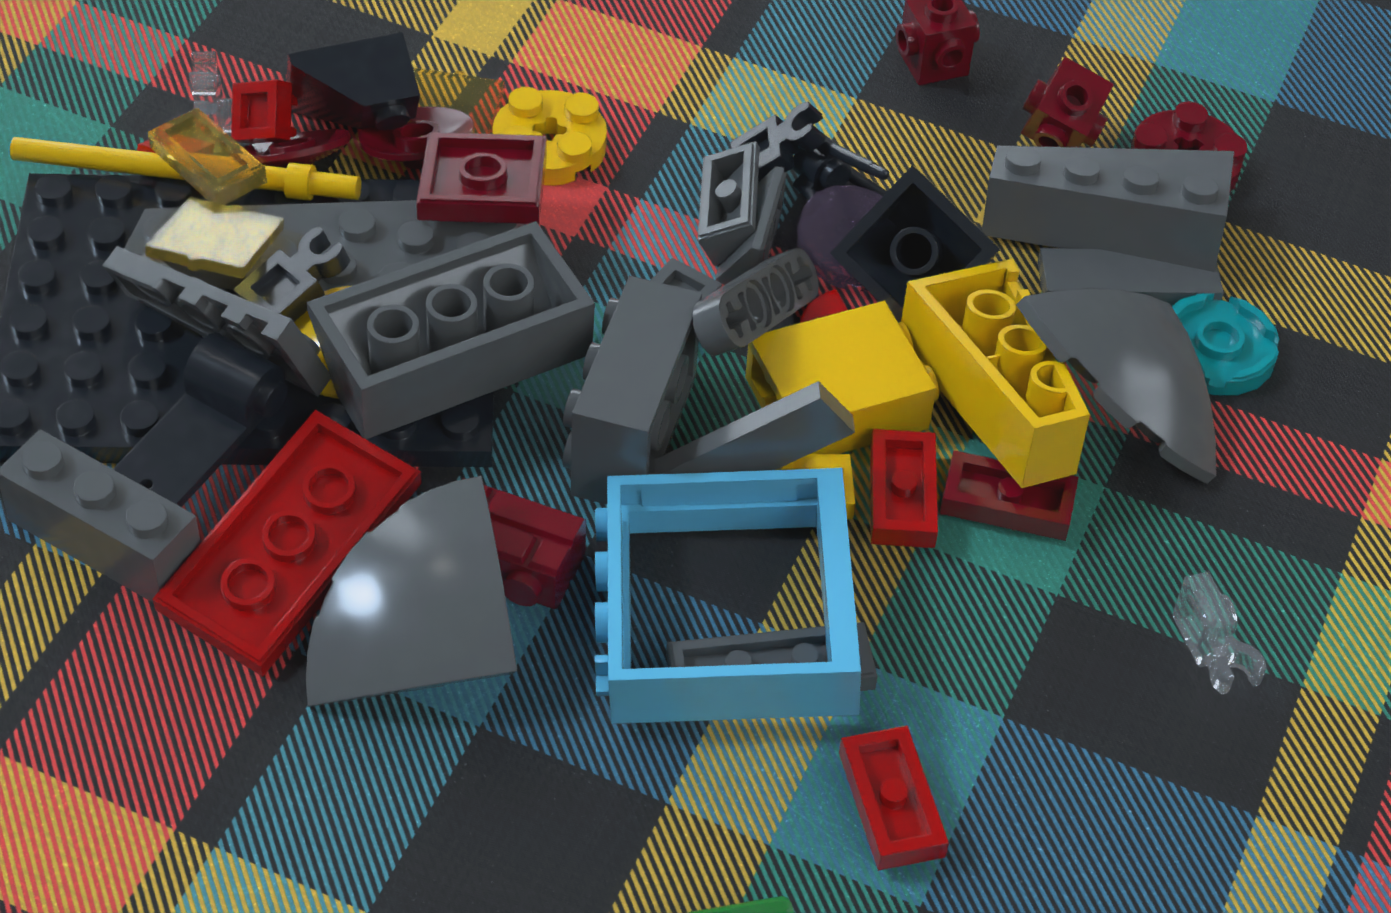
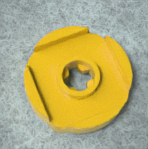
(572, 118)

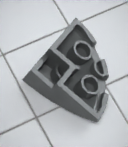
(1141, 365)
(415, 603)

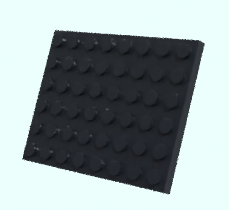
(108, 368)

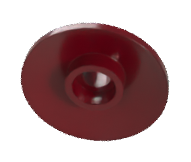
(409, 141)
(303, 148)

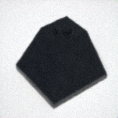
(356, 83)

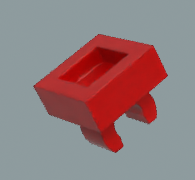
(262, 111)

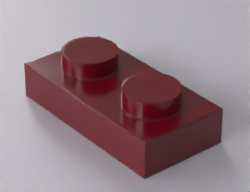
(986, 493)

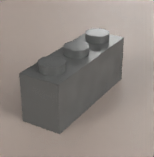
(97, 514)

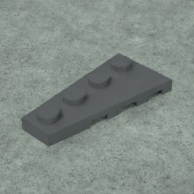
(215, 310)

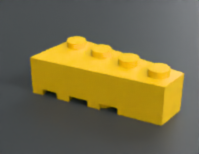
(998, 370)

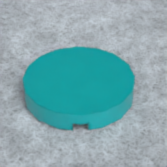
(1231, 341)

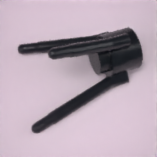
(831, 167)

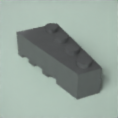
(1112, 200)

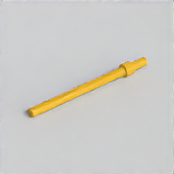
(296, 180)

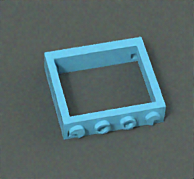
(727, 503)

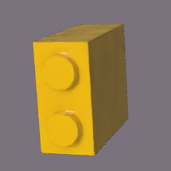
(859, 359)

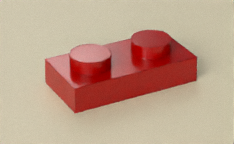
(903, 488)
(893, 798)

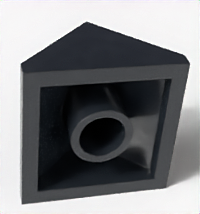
(911, 237)

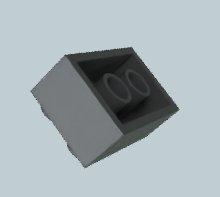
(631, 386)

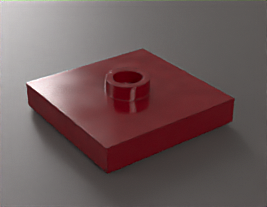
(482, 178)

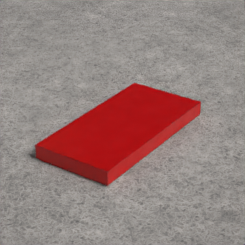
(283, 541)

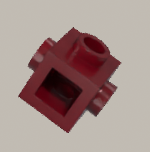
(937, 39)
(1067, 107)

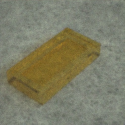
(207, 157)

